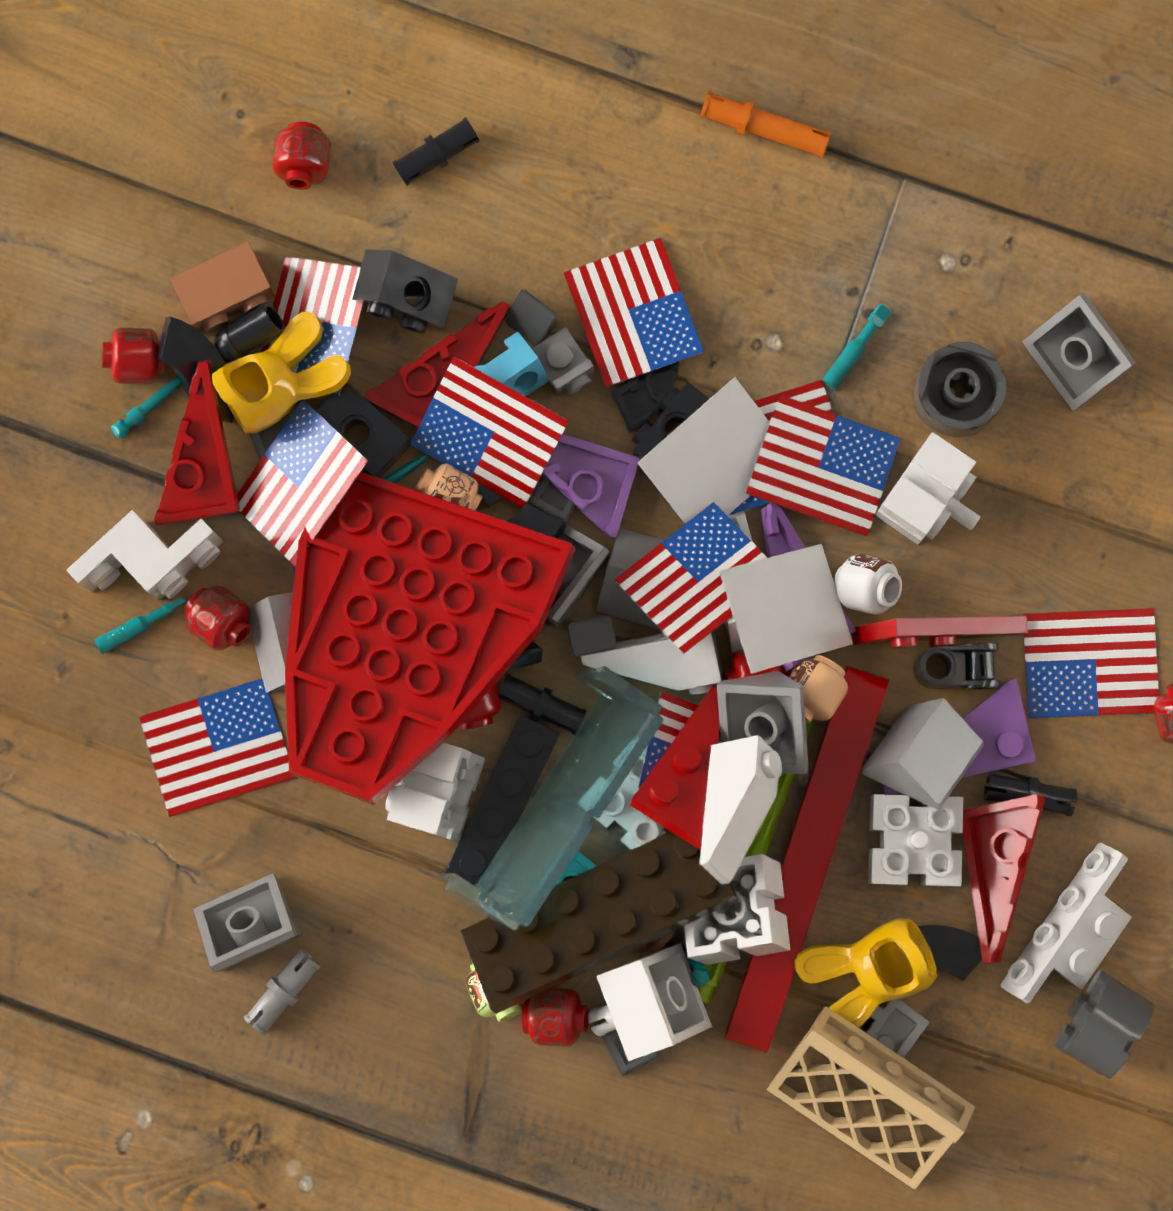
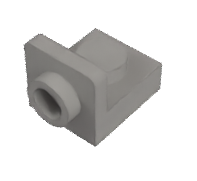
(564, 363)

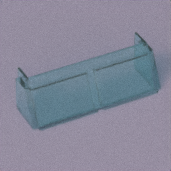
(565, 803)

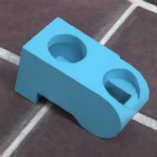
(517, 367)

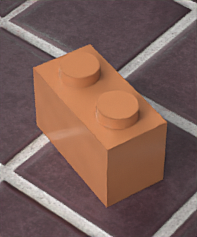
(222, 288)

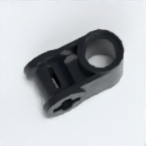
(967, 667)

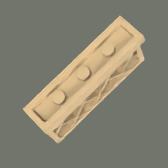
(887, 1078)

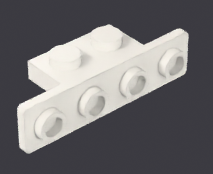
(1075, 931)

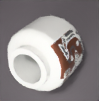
(868, 584)

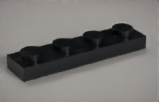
(503, 798)

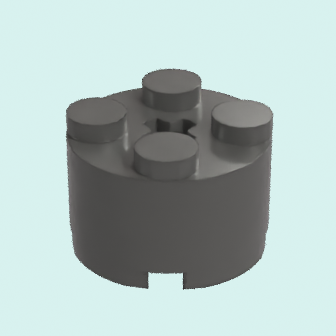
(983, 382)
(1104, 1025)

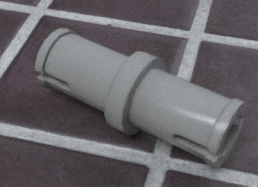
(282, 991)

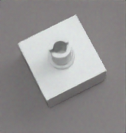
(651, 1003)

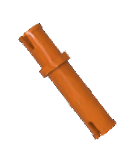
(764, 124)

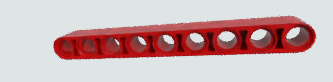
(809, 855)

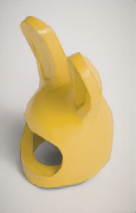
(261, 384)
(887, 963)

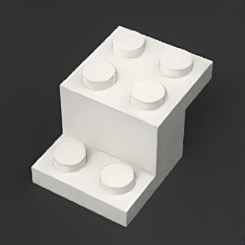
(146, 557)

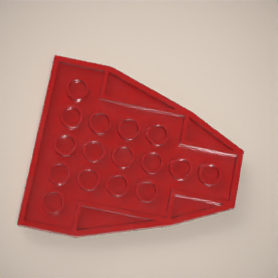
(404, 629)

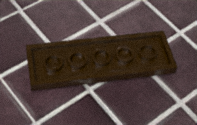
(595, 920)

